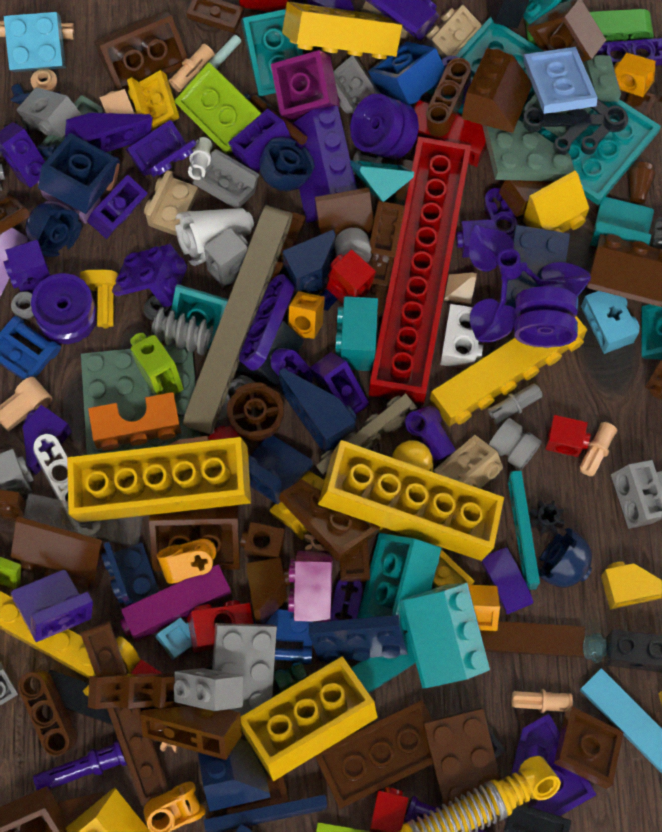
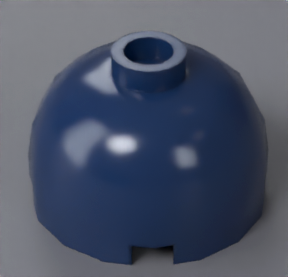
(285, 164)
(53, 227)
(566, 560)

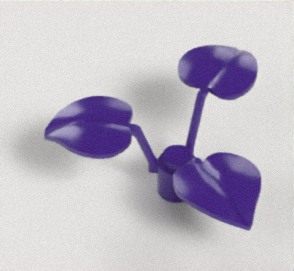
(492, 248)

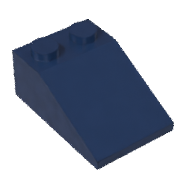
(318, 410)

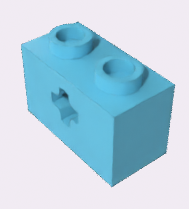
(608, 332)

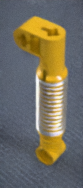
(497, 798)

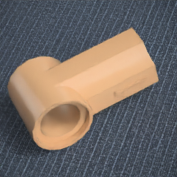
(27, 397)

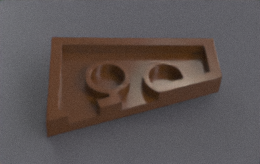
(331, 528)

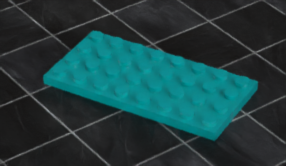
(614, 152)

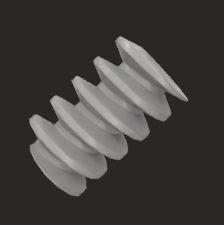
(182, 332)

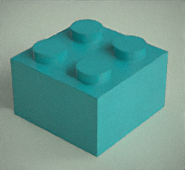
(357, 332)

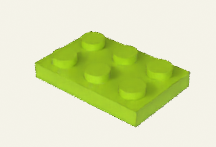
(217, 106)

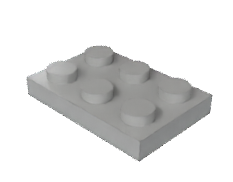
(250, 653)

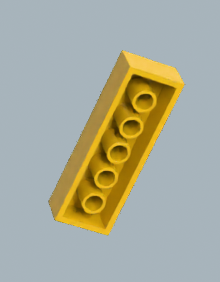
(158, 480)
(411, 500)

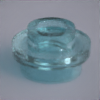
(594, 647)

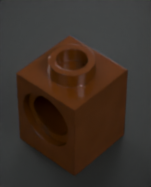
(273, 550)

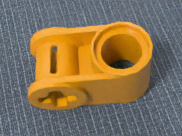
(186, 560)
(175, 807)

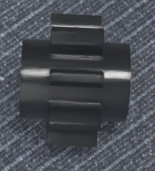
(548, 510)

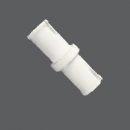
(200, 158)

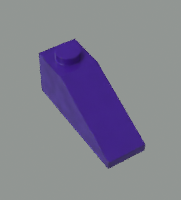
(109, 130)

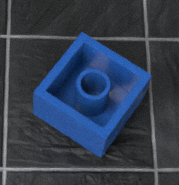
(408, 74)

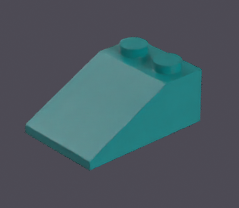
(267, 46)

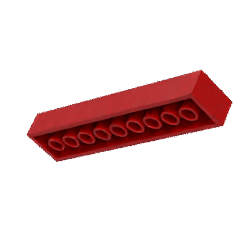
(420, 271)

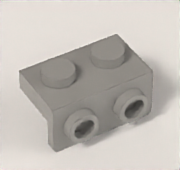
(353, 84)
(228, 180)

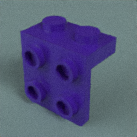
(158, 148)
(152, 269)

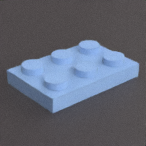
(560, 80)

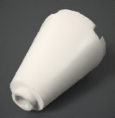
(201, 227)

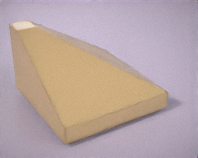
(460, 288)

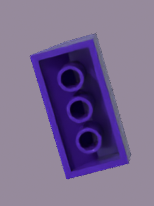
(414, 15)
(330, 157)

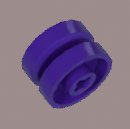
(384, 126)
(64, 308)
(546, 317)

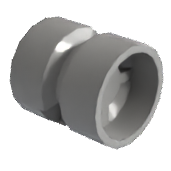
(515, 444)

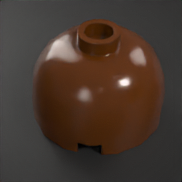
(255, 411)

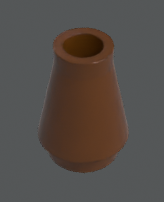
(641, 178)

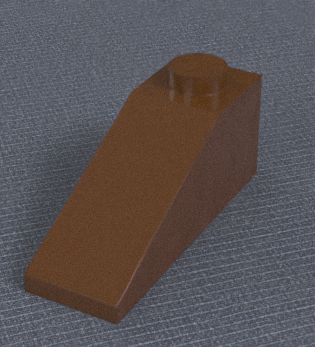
(194, 729)

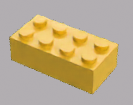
(341, 30)
(308, 718)

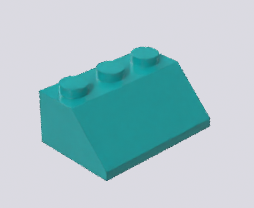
(397, 571)
(444, 635)

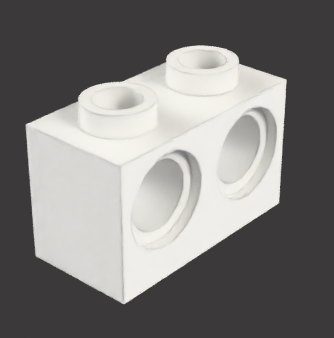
(458, 336)

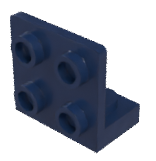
(276, 467)
(132, 573)

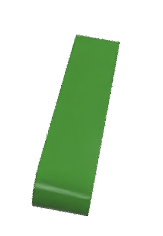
(619, 25)

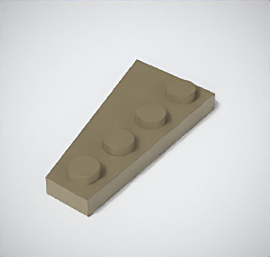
(369, 436)

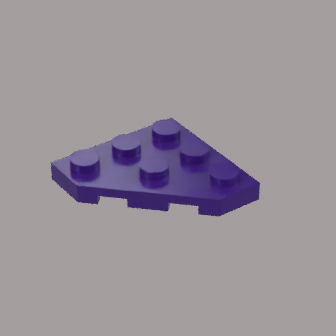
(542, 740)

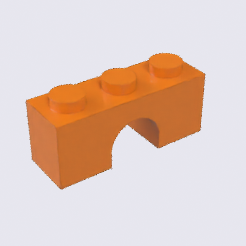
(158, 422)

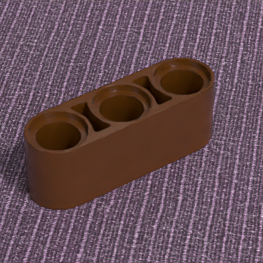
(448, 86)
(44, 727)

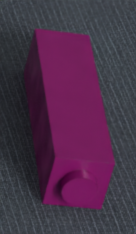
(174, 602)

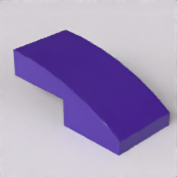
(507, 577)

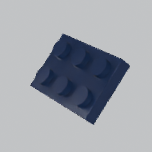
(537, 249)
(358, 638)

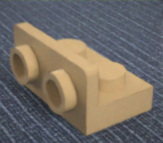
(453, 32)
(170, 198)
(472, 463)

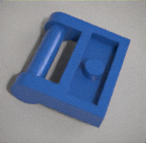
(18, 357)
(291, 631)

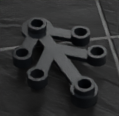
(580, 121)

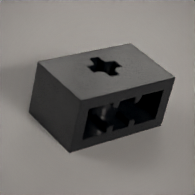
(634, 650)

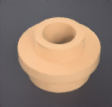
(40, 74)

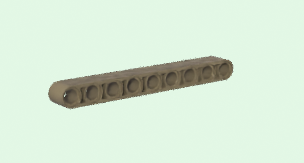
(237, 320)

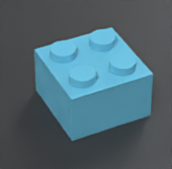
(34, 42)

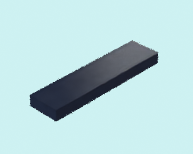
(266, 814)

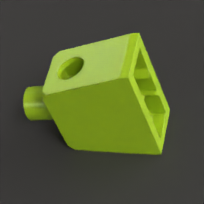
(154, 360)

